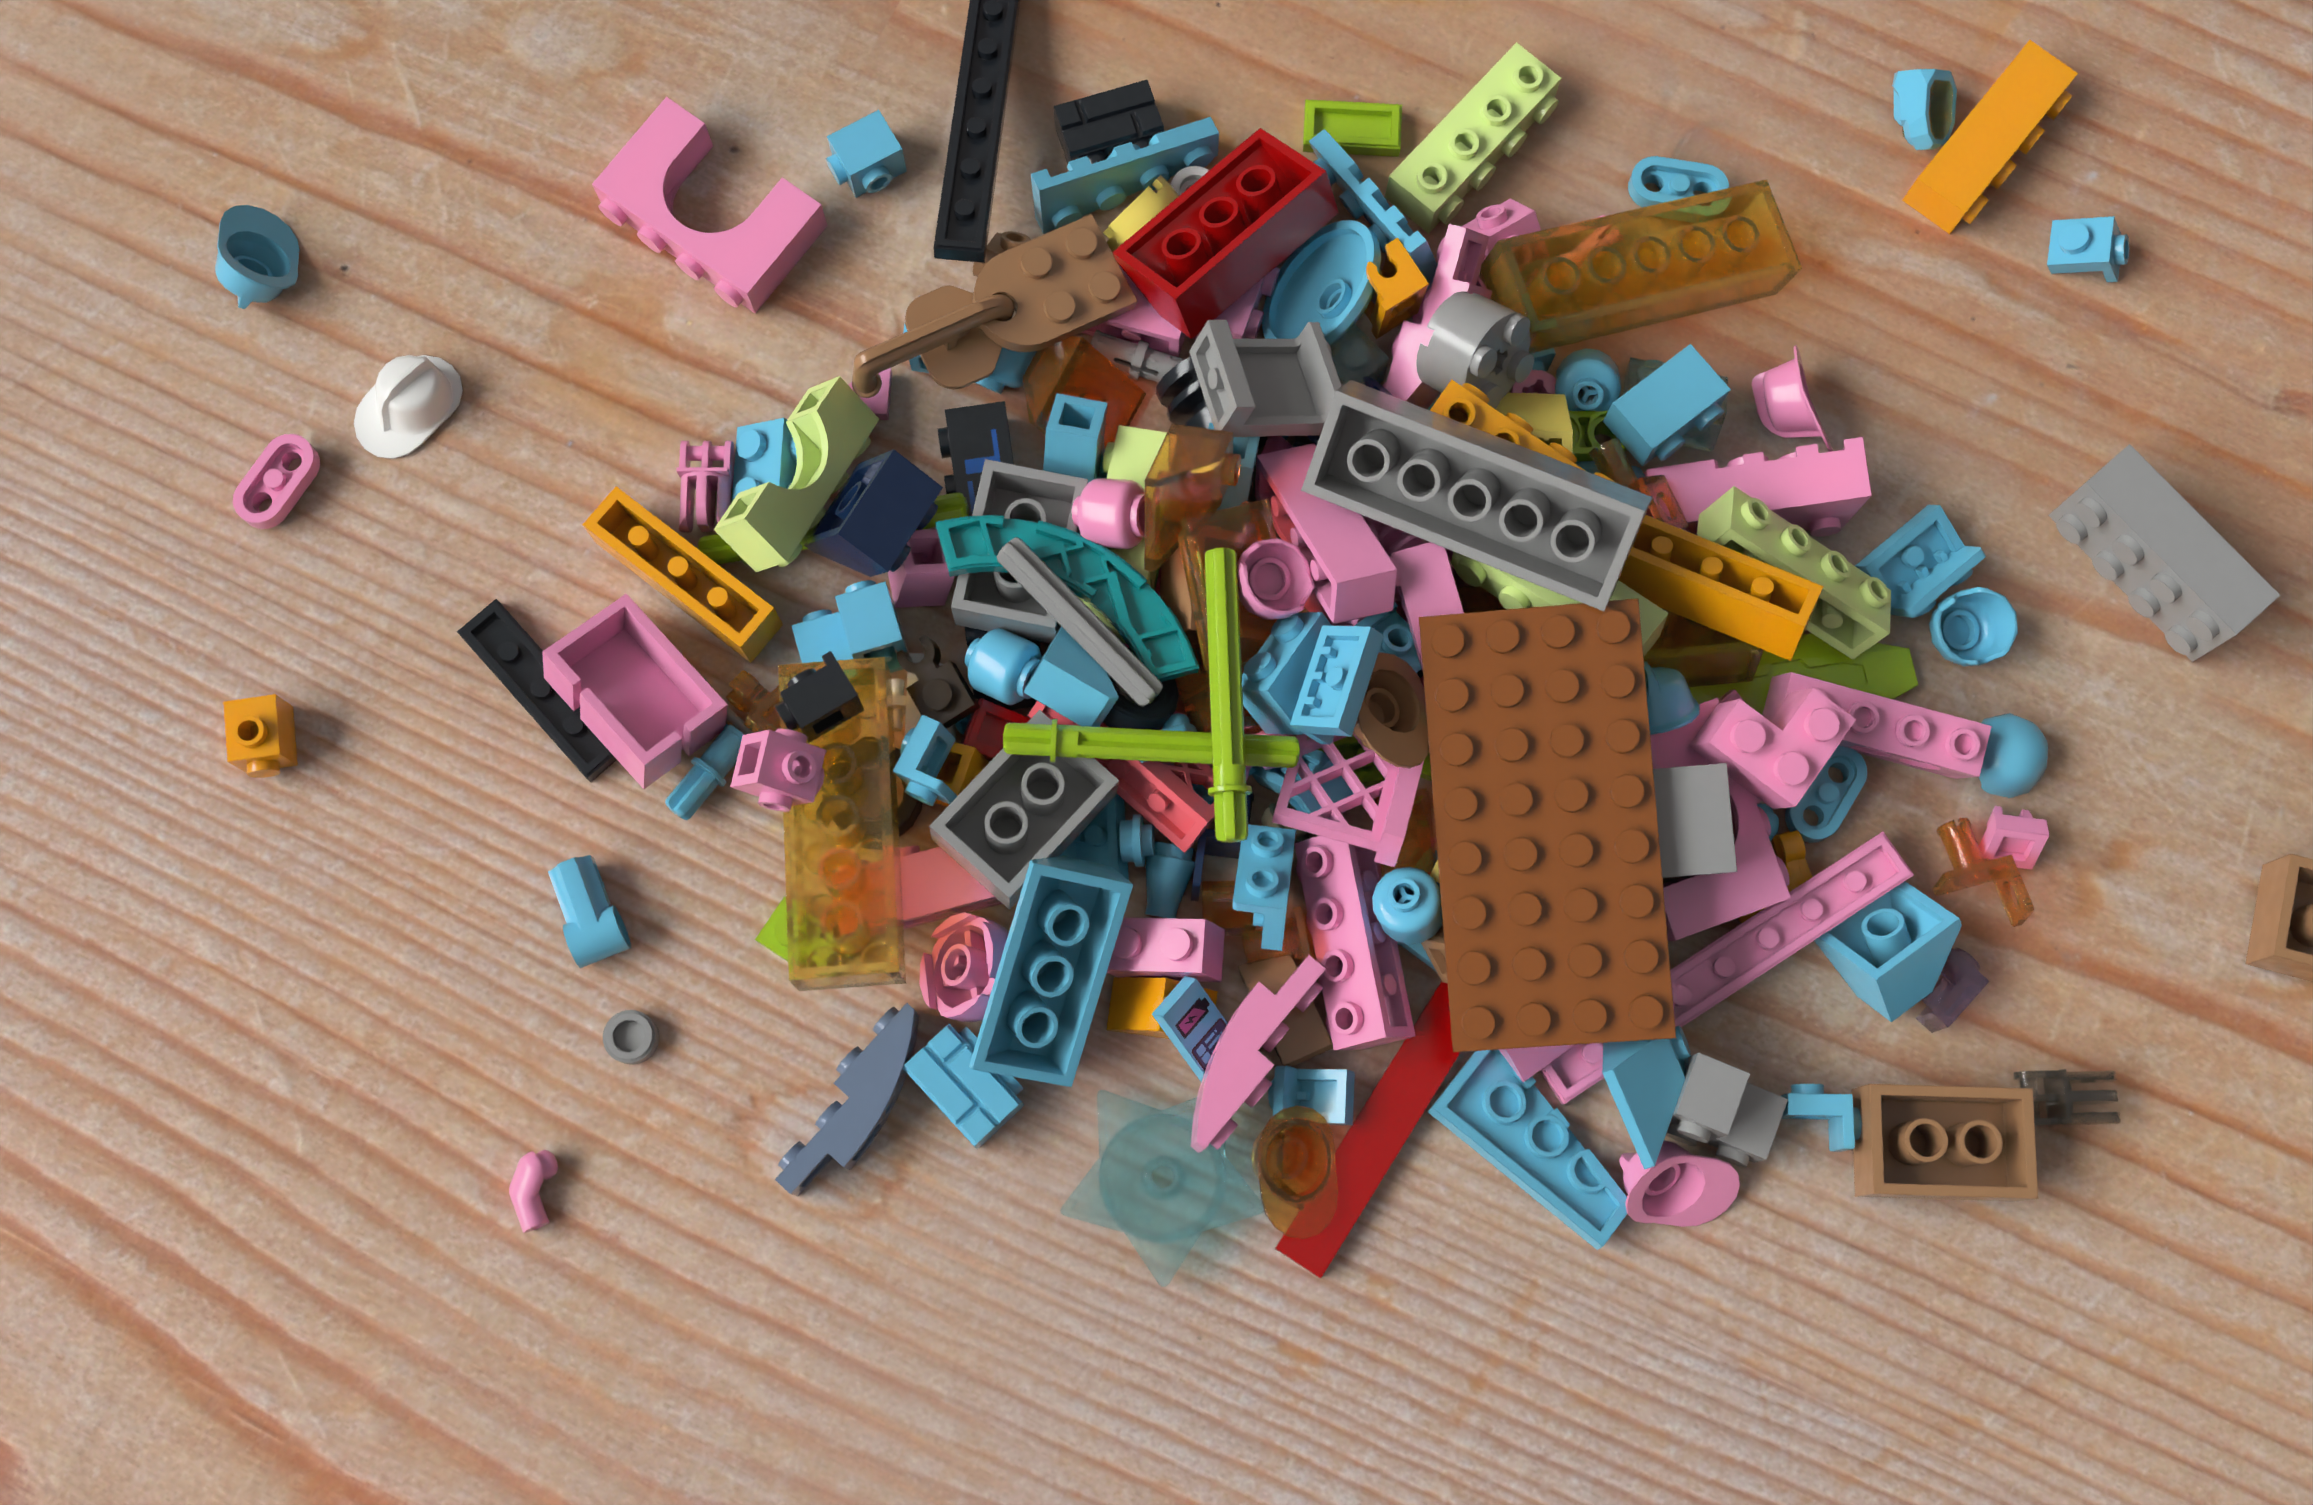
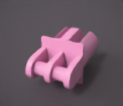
(705, 482)

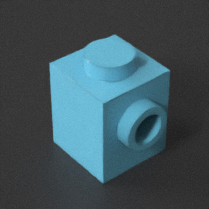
(865, 155)

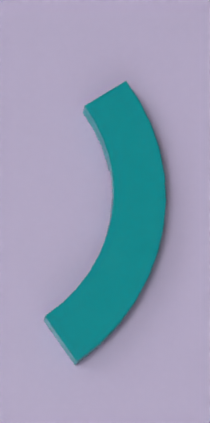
(1090, 572)

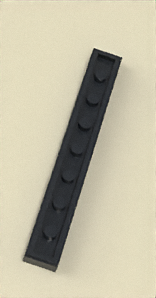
(976, 131)

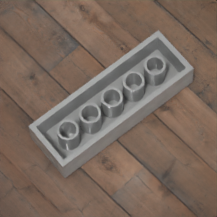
(1475, 494)

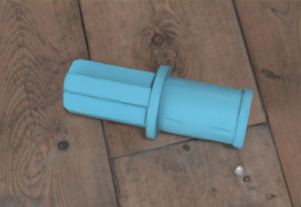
(706, 773)

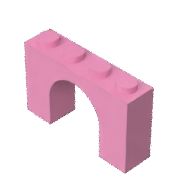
(741, 261)
(1761, 876)

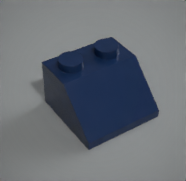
(876, 515)

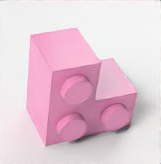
(1777, 756)

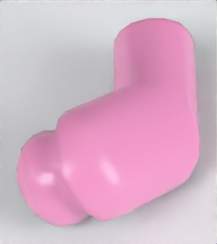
(526, 1186)

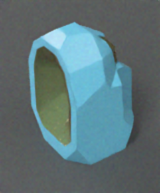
(1925, 106)

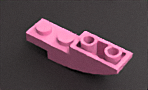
(1457, 270)
(1236, 1066)

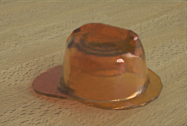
(1297, 1171)

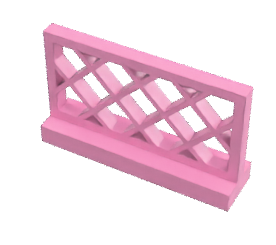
(1388, 817)

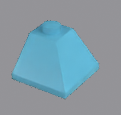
(1893, 949)
(1646, 1087)

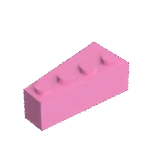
(1801, 487)

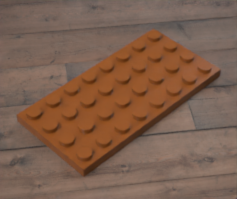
(1546, 827)

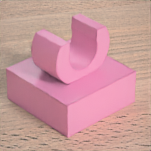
(2014, 835)

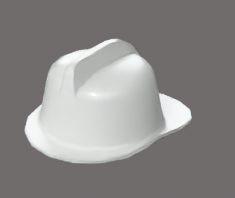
(407, 405)

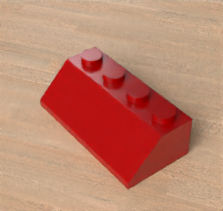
(1227, 231)

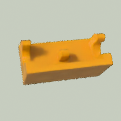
(1398, 288)

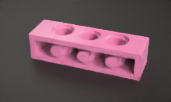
(1896, 729)

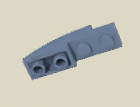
(873, 1084)

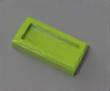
(1355, 126)

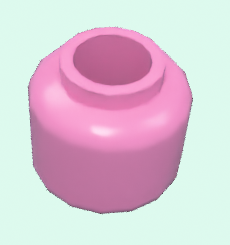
(1111, 513)

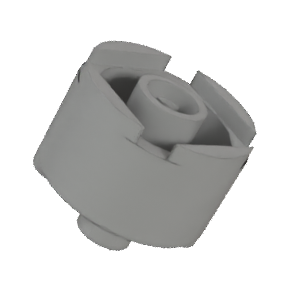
(1476, 345)

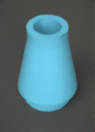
(1167, 879)

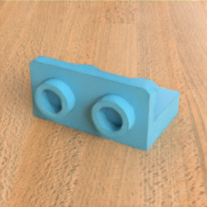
(1336, 682)
(1265, 879)

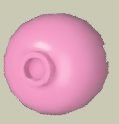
(962, 966)

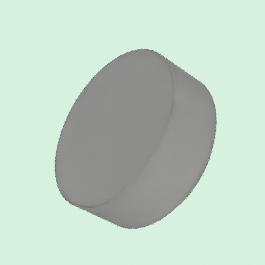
(631, 1037)

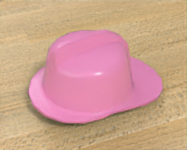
(1785, 402)
(1679, 1187)

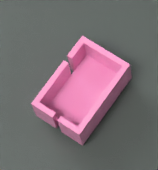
(634, 690)

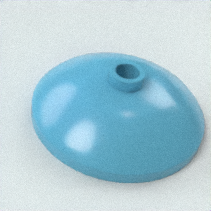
(1323, 283)

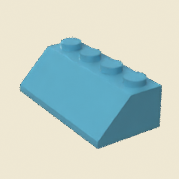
(1052, 970)

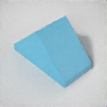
(1072, 683)

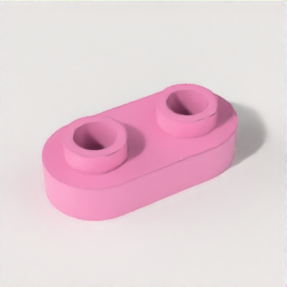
(272, 480)

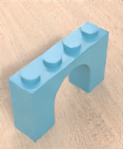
(1077, 445)

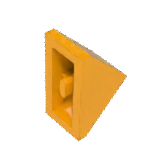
(1135, 1001)

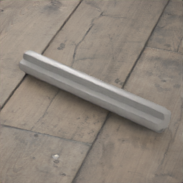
(1079, 621)

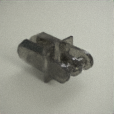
(2061, 1098)

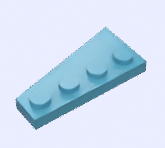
(1367, 201)
(1531, 1145)

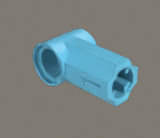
(593, 925)

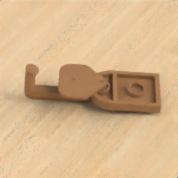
(1052, 282)

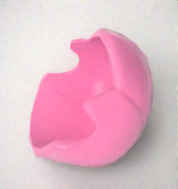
(1274, 579)

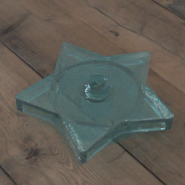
(1155, 1219)

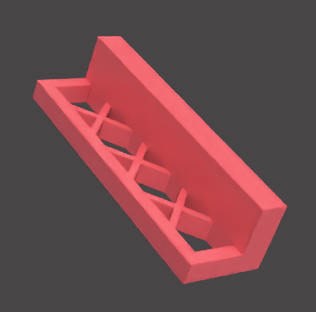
(1159, 791)

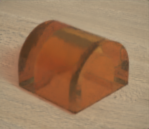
(1218, 909)

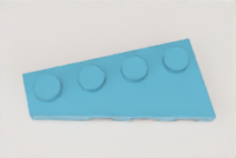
(1124, 172)

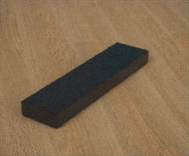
(519, 666)

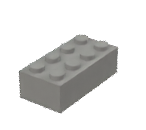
(2163, 555)

